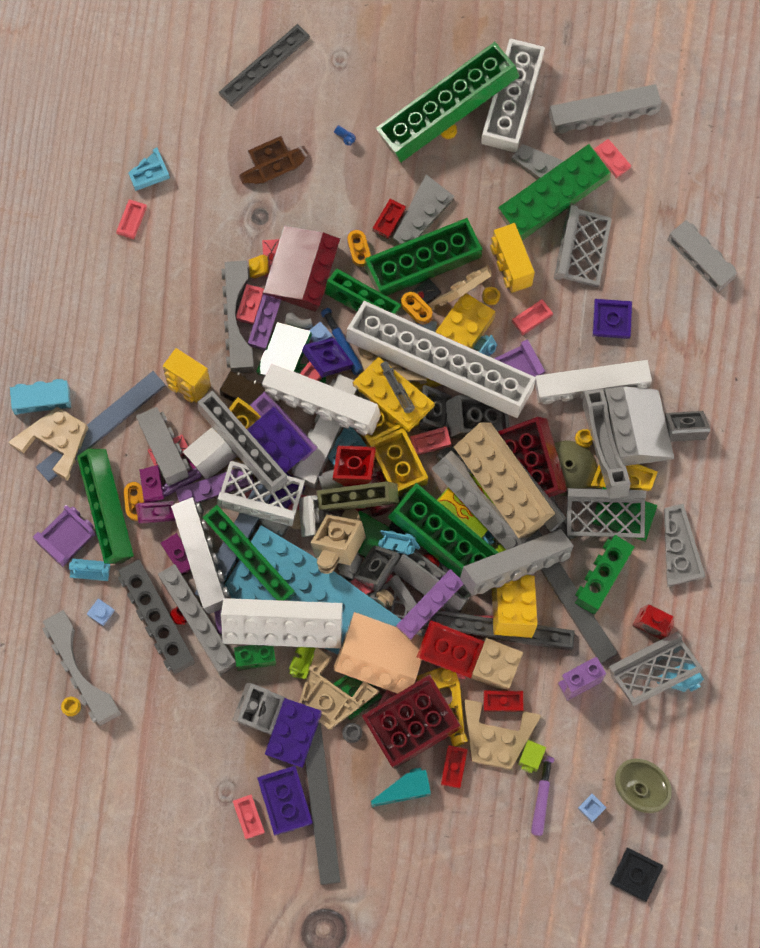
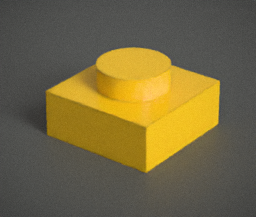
(258, 266)

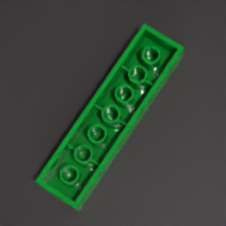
(447, 101)

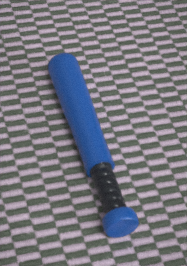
(341, 339)

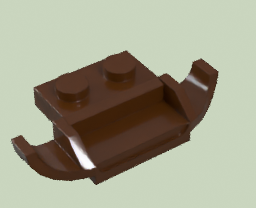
(272, 161)

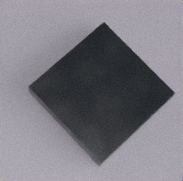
(636, 874)

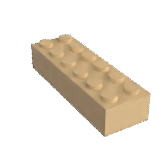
(504, 480)

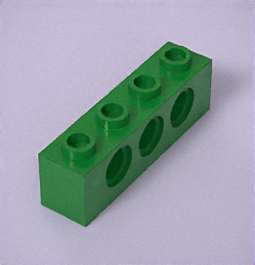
(353, 293)
(621, 551)

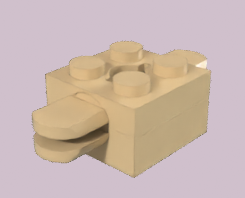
(338, 540)

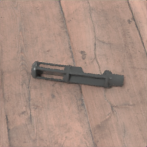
(397, 388)

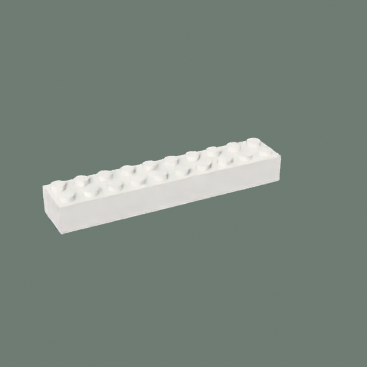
(440, 359)

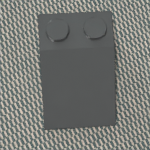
(466, 413)

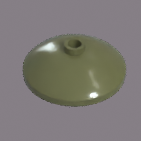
(583, 465)
(643, 785)

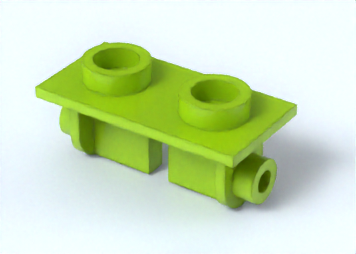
(300, 666)

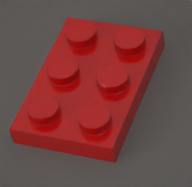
(450, 649)

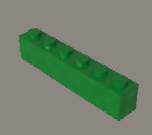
(105, 506)
(249, 554)

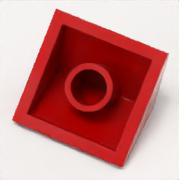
(354, 465)

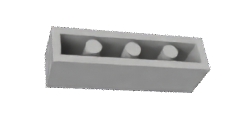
(702, 256)
(162, 445)
(424, 575)

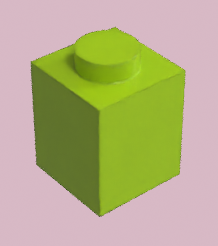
(531, 756)

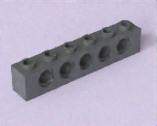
(136, 572)

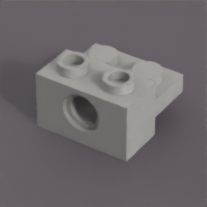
(250, 705)

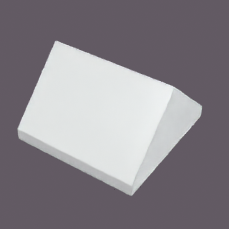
(209, 453)
(310, 516)

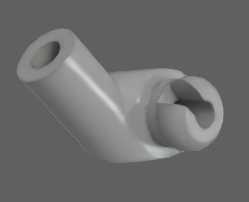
(294, 321)

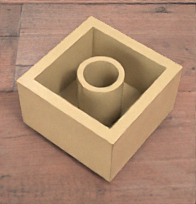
(497, 665)

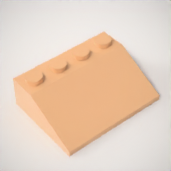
(379, 654)

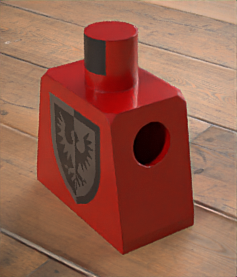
(654, 621)

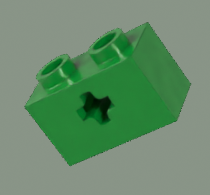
(254, 657)

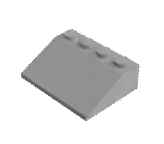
(638, 425)

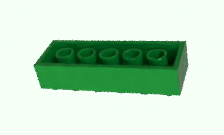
(555, 191)
(423, 257)
(439, 530)

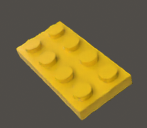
(377, 389)

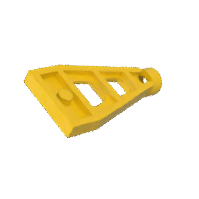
(447, 678)

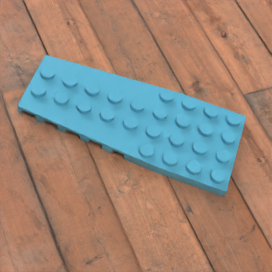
(303, 575)

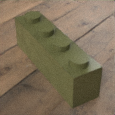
(357, 496)

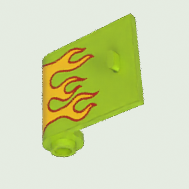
(461, 511)

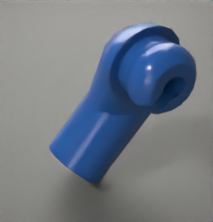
(348, 137)

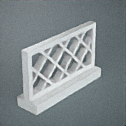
(253, 506)

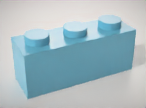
(40, 396)

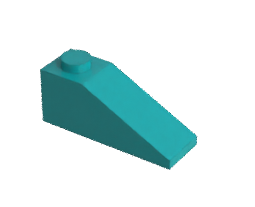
(408, 787)

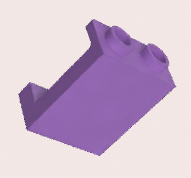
(523, 359)
(65, 536)
(582, 678)

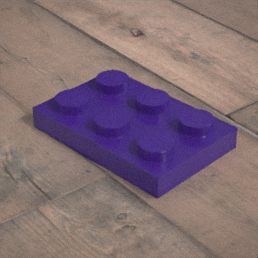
(279, 439)
(293, 732)
(284, 800)

